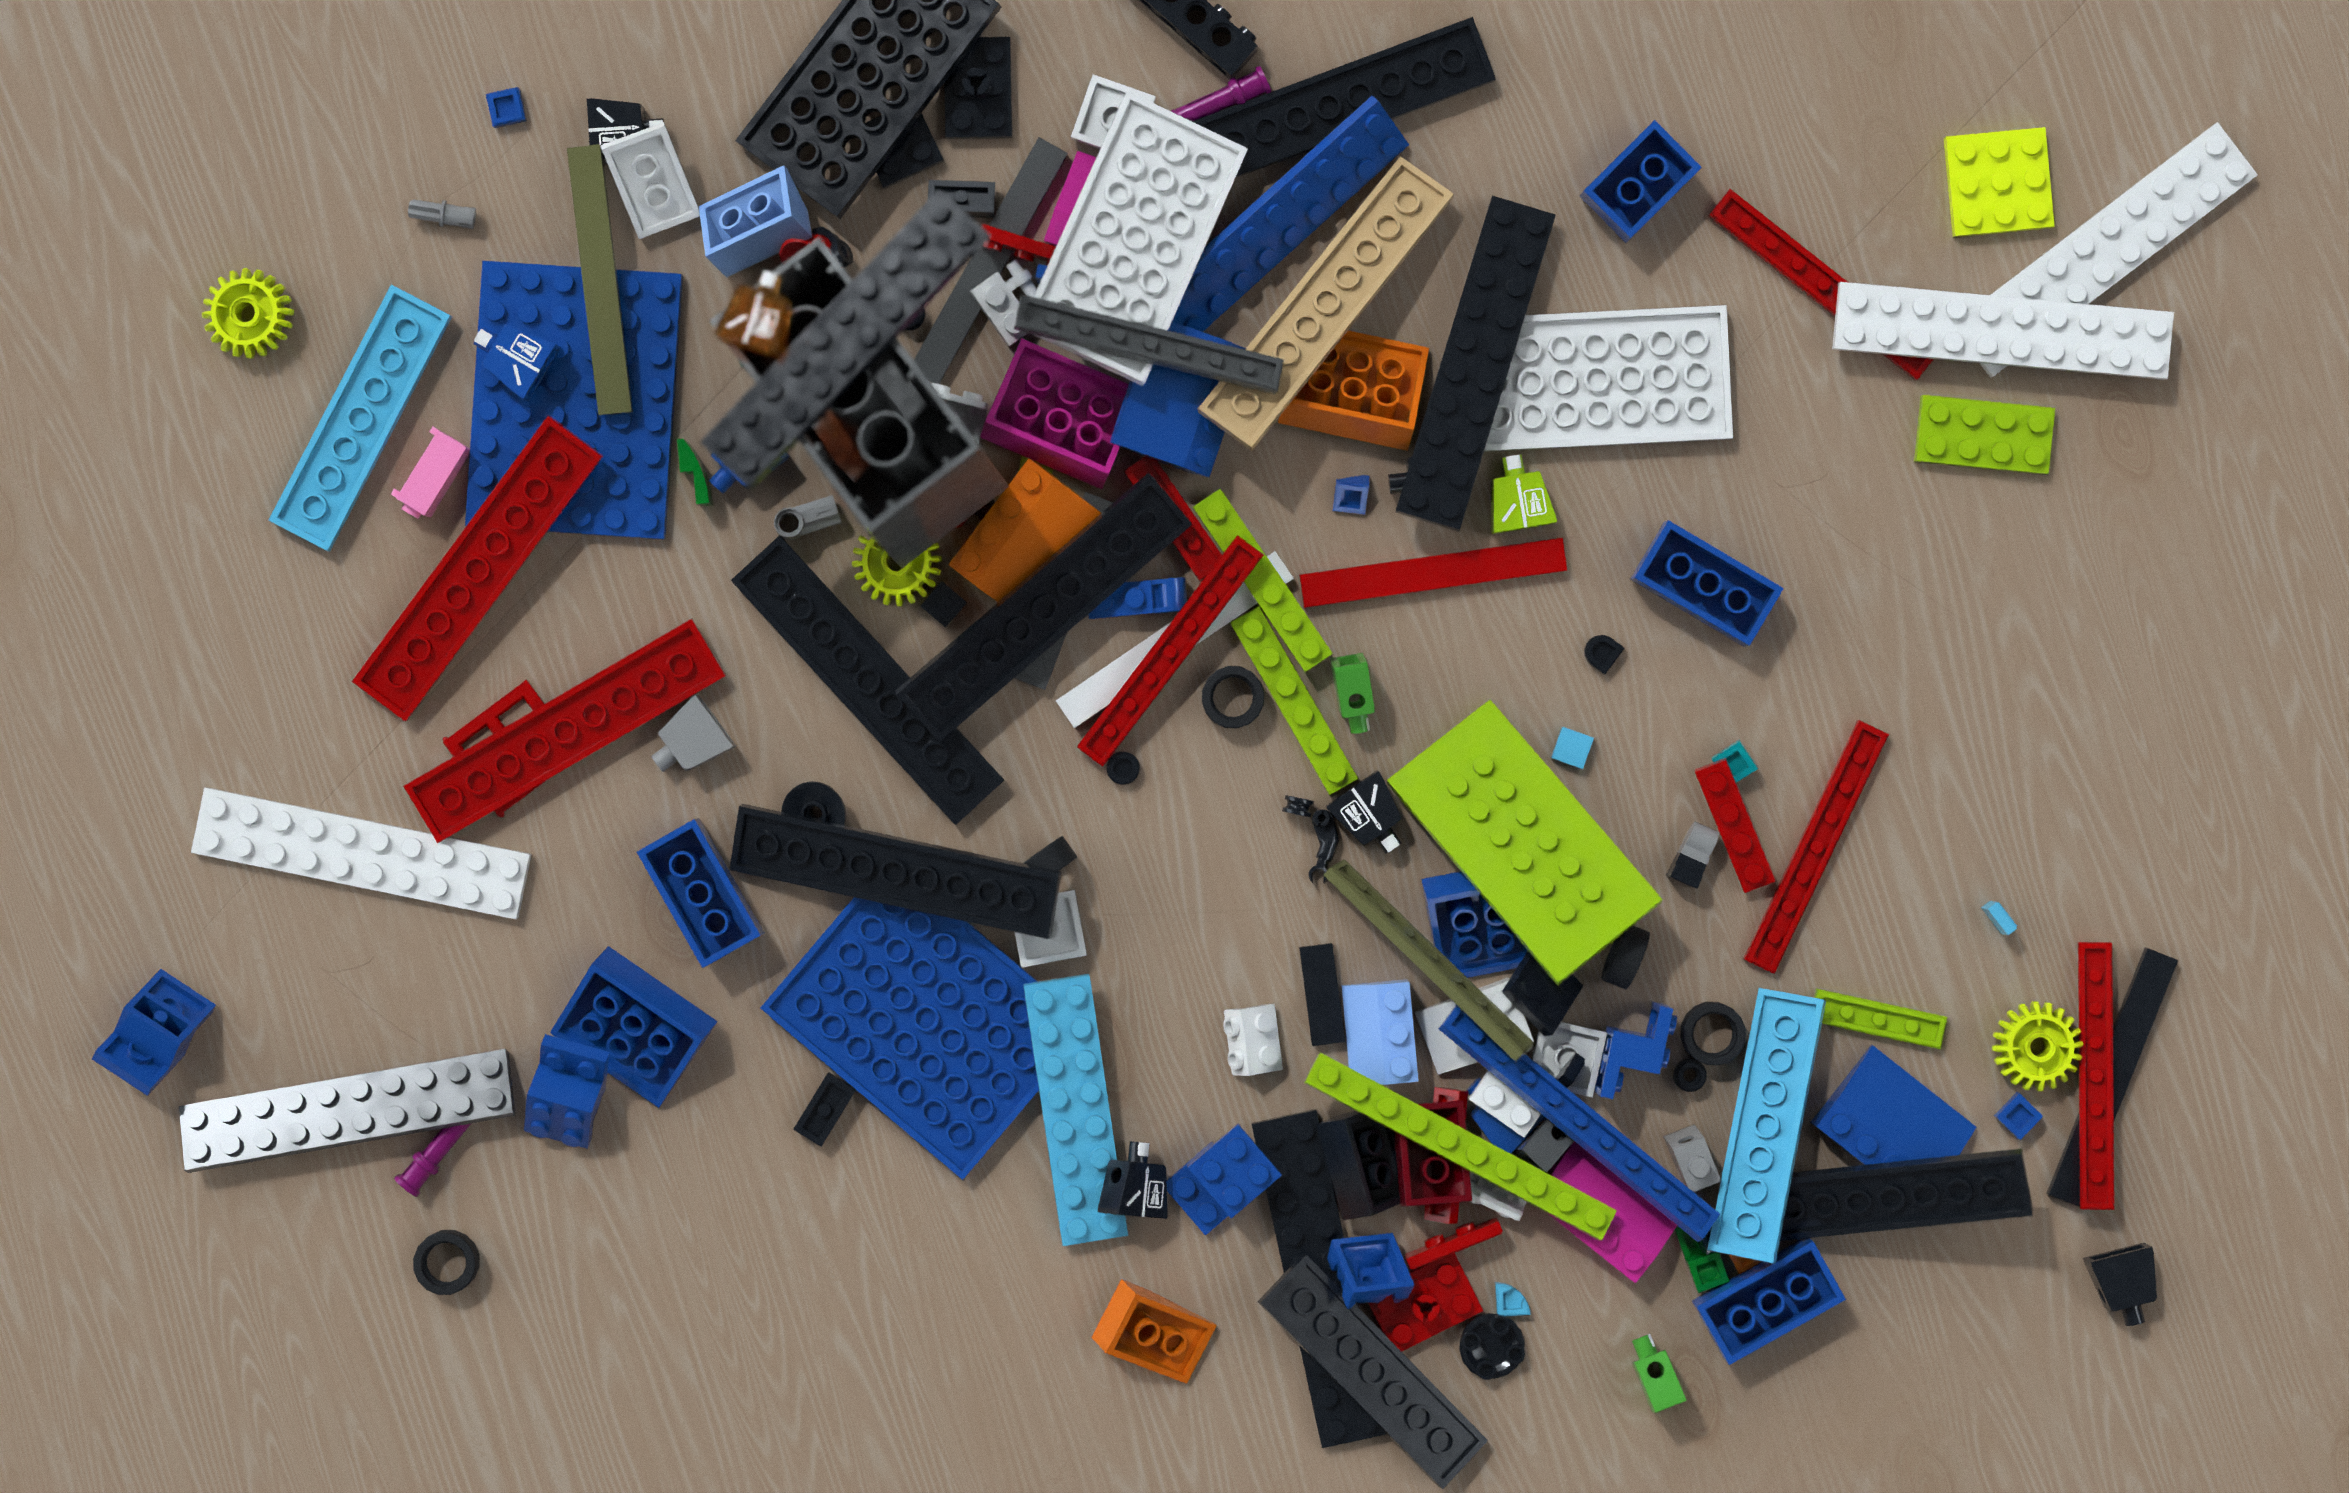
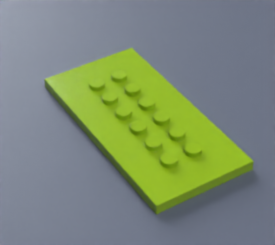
(1524, 842)

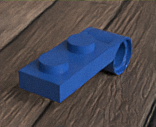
(1143, 598)

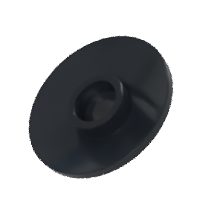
(813, 794)

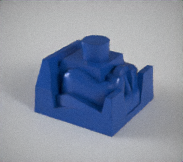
(1370, 1269)

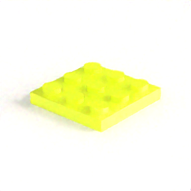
(1999, 182)

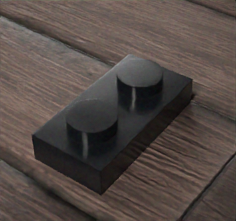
(973, 197)
(824, 1109)

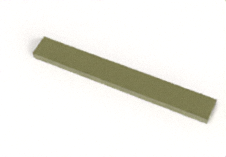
(599, 279)
(1429, 960)

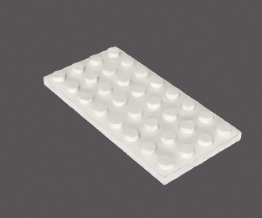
(1140, 223)
(1616, 380)

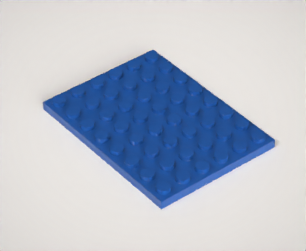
(631, 482)
(918, 1023)

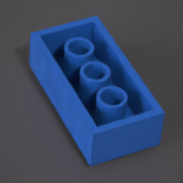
(1706, 583)
(700, 892)
(1768, 1300)

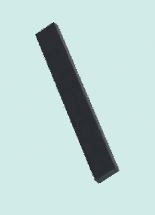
(2129, 1038)

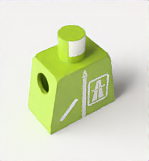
(1519, 499)

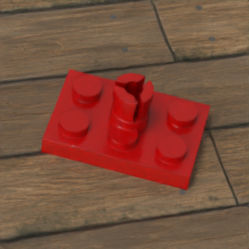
(1435, 1304)

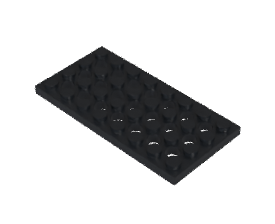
(897, 115)

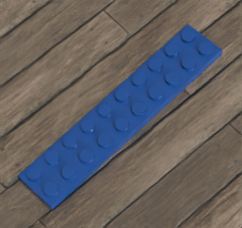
(1289, 213)

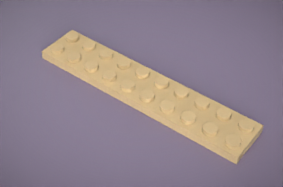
(1331, 297)

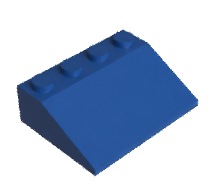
(1164, 417)
(1468, 927)
(638, 1021)
(1890, 1115)

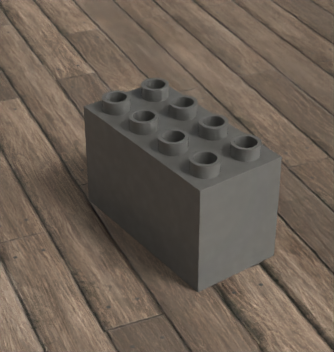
(890, 436)

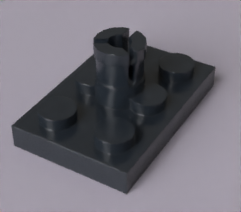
(981, 92)

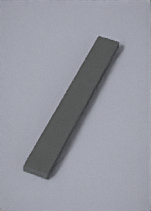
(1012, 216)
(1148, 344)

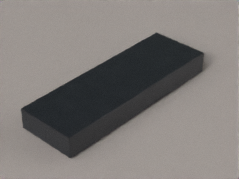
(1322, 994)

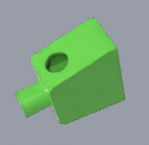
(1351, 678)
(1659, 1391)

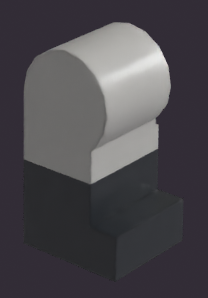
(1693, 855)

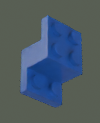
(153, 1032)
(1635, 1050)
(566, 1091)
(1222, 1179)

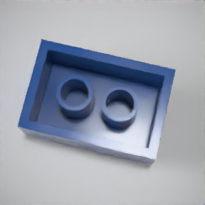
(1640, 181)

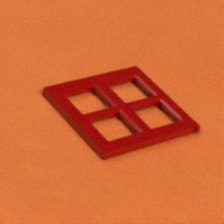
(490, 719)

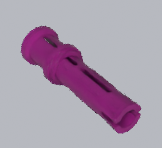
(1234, 93)
(427, 1161)

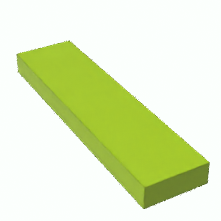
(1882, 1019)

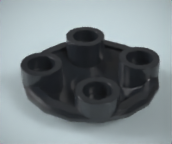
(1492, 1346)

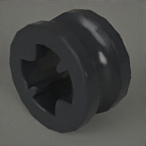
(1298, 806)

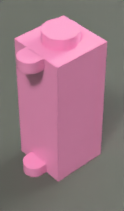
(432, 475)

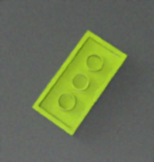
(1984, 434)

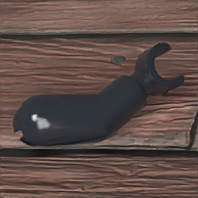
(1328, 839)

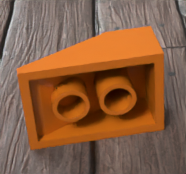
(1153, 1332)

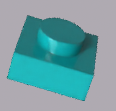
(1738, 759)

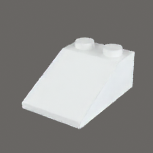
(1446, 1053)

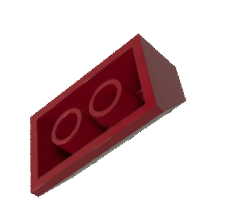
(1426, 1176)

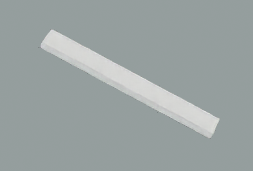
(1102, 687)

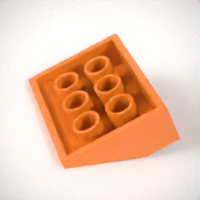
(1363, 391)
(1022, 531)

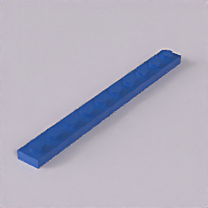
(1584, 1127)

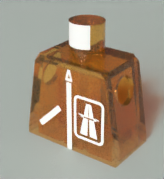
(757, 318)

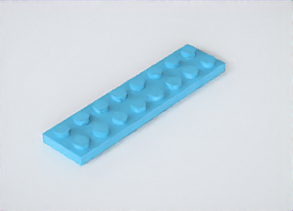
(360, 418)
(1073, 1104)
(1767, 1125)

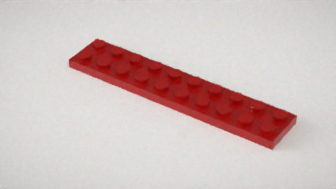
(477, 568)
(564, 730)

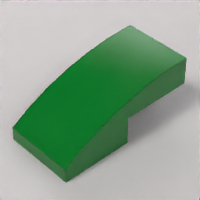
(691, 464)
(1705, 1269)

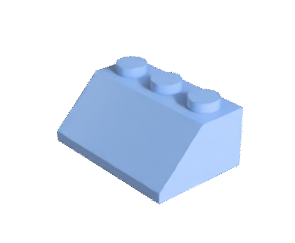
(753, 221)
(1380, 1031)

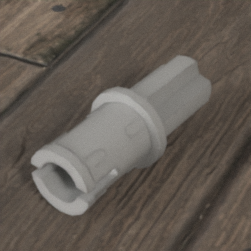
(443, 213)

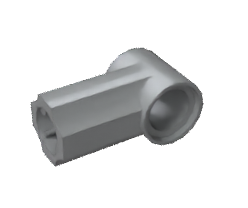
(811, 517)

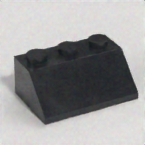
(1360, 1164)

